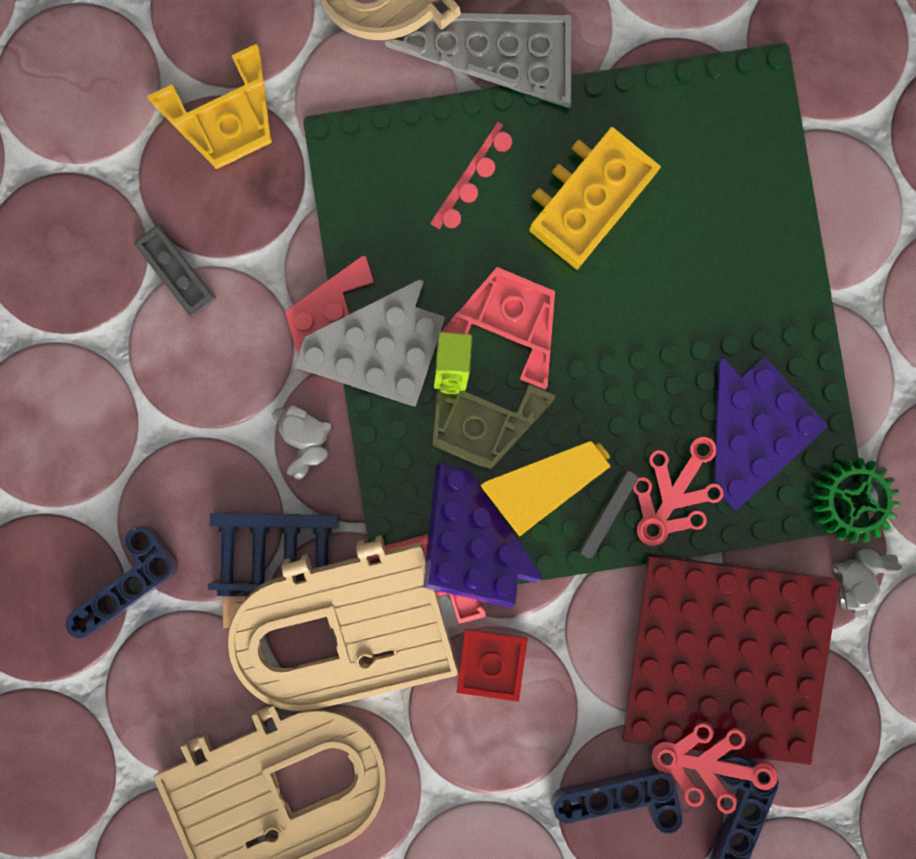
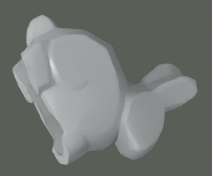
(305, 435)
(858, 579)

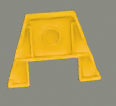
(228, 125)

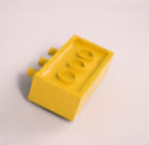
(592, 196)

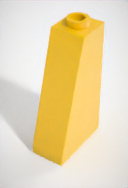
(541, 487)

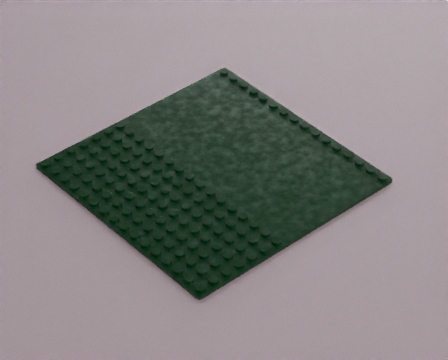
(695, 271)

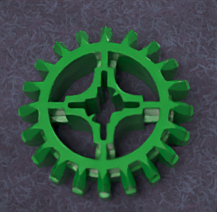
(881, 510)

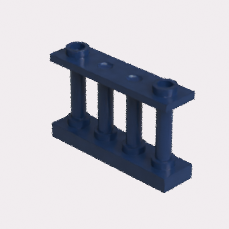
(259, 526)

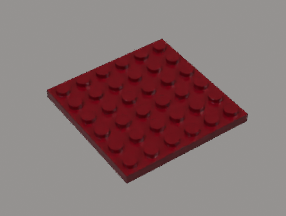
(730, 653)

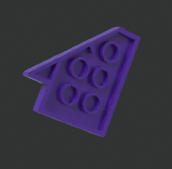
(757, 429)
(470, 543)

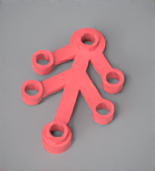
(673, 496)
(709, 766)

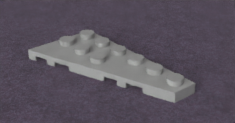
(508, 49)

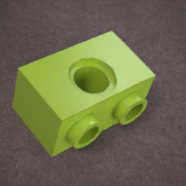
(452, 362)

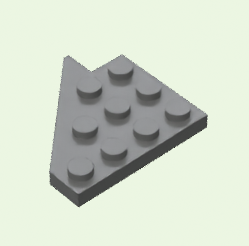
(377, 347)

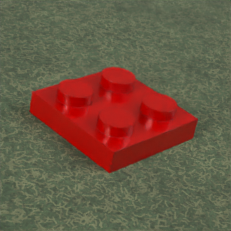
(492, 665)

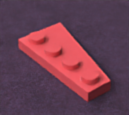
(468, 192)

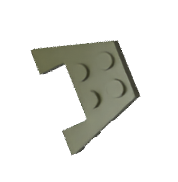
(481, 429)

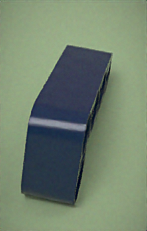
(120, 587)
(614, 803)
(735, 821)

